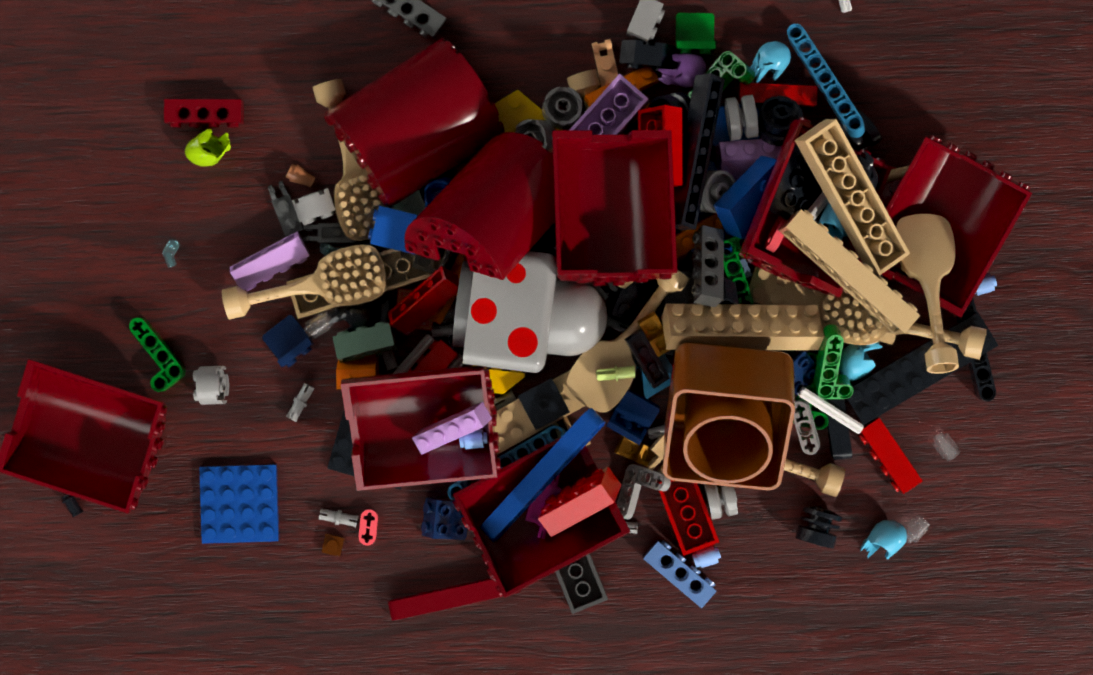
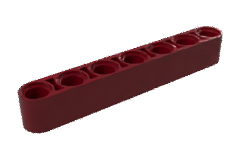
(443, 599)

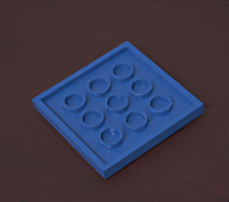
(239, 503)

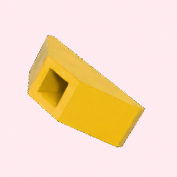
(504, 380)

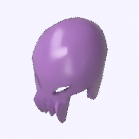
(685, 72)

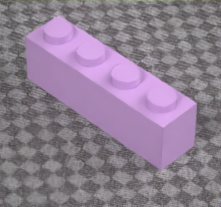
(269, 261)
(452, 428)

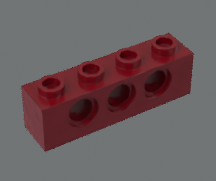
(173, 110)

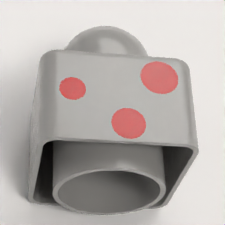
(525, 316)

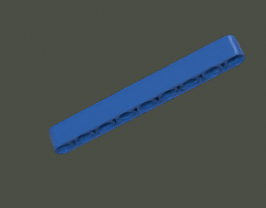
(542, 474)

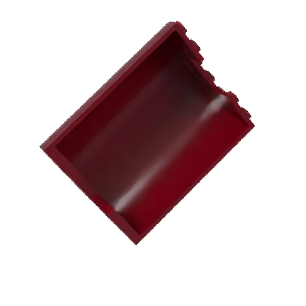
(416, 121)
(975, 202)
(614, 206)
(491, 207)
(788, 260)
(394, 407)
(83, 437)
(519, 555)

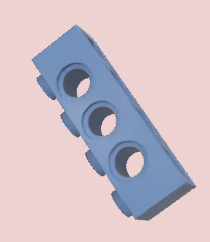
(700, 595)

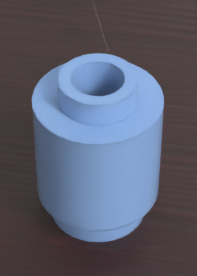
(987, 285)
(474, 440)
(706, 556)

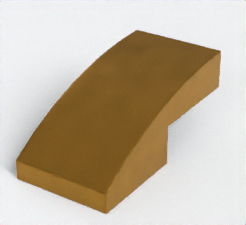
(654, 332)
(635, 452)

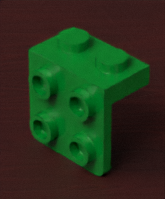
(695, 33)

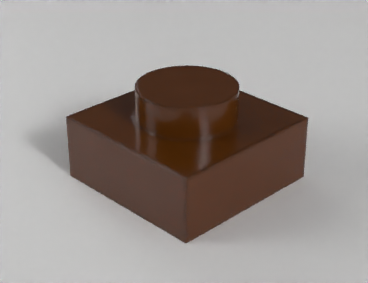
(333, 544)

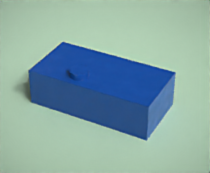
(741, 200)

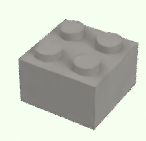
(644, 20)

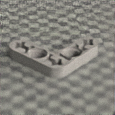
(801, 434)
(638, 480)

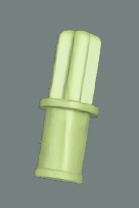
(615, 373)

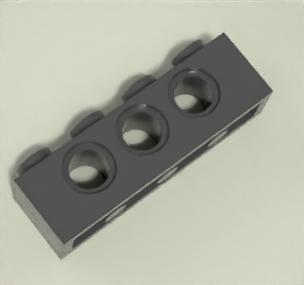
(427, 30)
(708, 266)

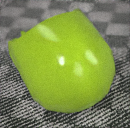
(207, 148)

